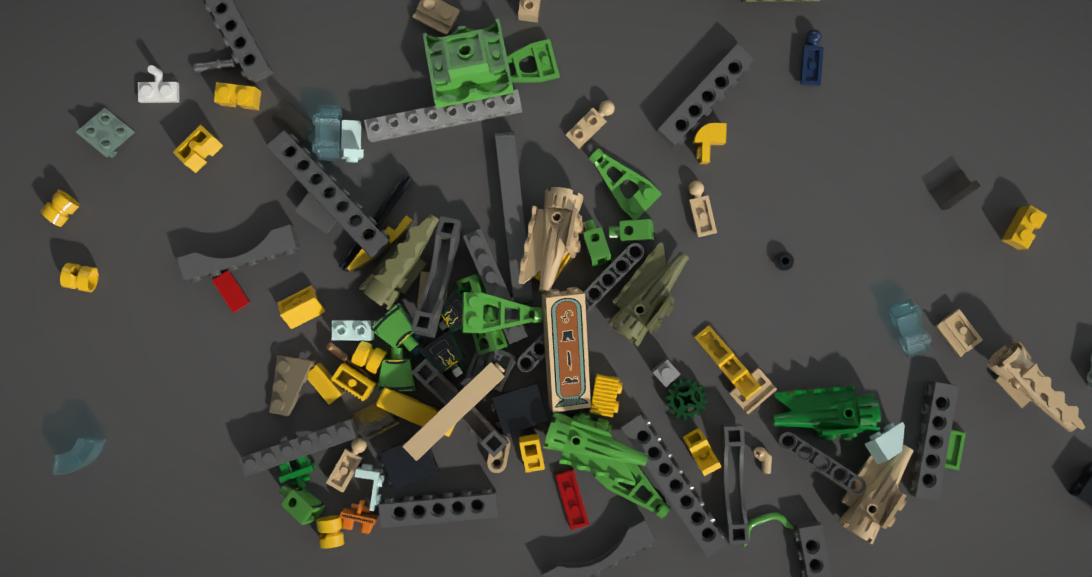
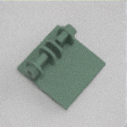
(105, 132)

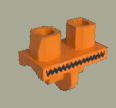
(350, 516)

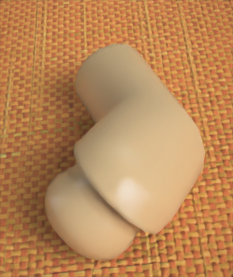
(765, 457)

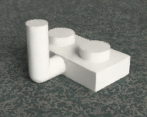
(158, 91)

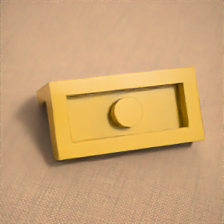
(300, 307)
(321, 380)

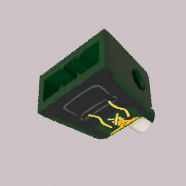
(452, 311)
(445, 354)

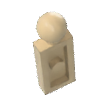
(590, 124)
(701, 210)
(347, 465)

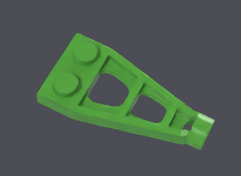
(544, 59)
(641, 200)
(473, 313)
(629, 494)

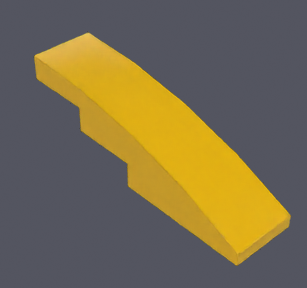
(363, 258)
(727, 362)
(407, 407)

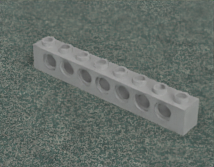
(437, 118)

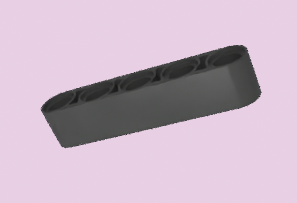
(831, 466)

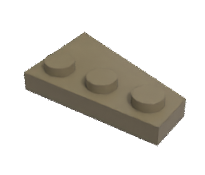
(288, 380)

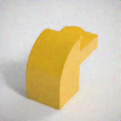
(709, 135)
(531, 452)
(701, 452)

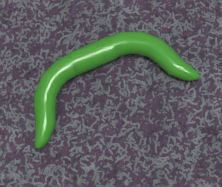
(767, 517)

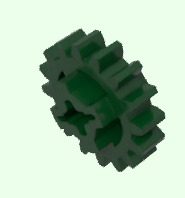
(681, 407)

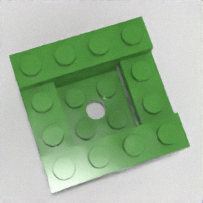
(471, 76)

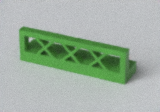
(495, 338)

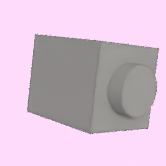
(665, 372)

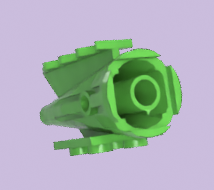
(594, 449)

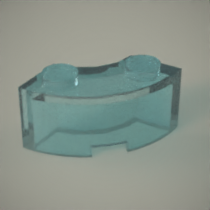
(327, 135)
(913, 337)
(82, 454)

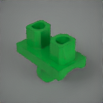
(305, 466)

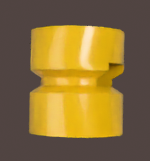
(61, 206)
(79, 277)
(368, 356)
(330, 532)

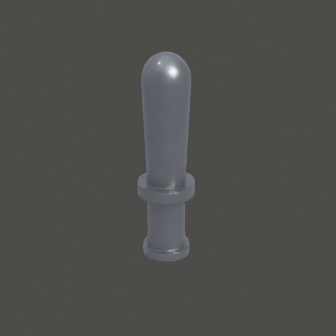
(218, 64)

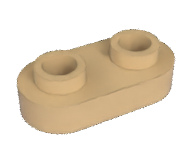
(502, 456)

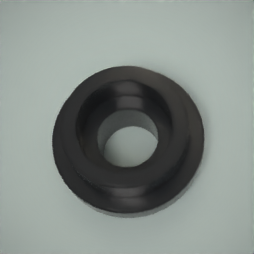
(777, 261)

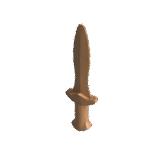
(345, 358)

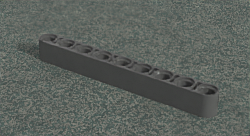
(513, 212)
(590, 303)

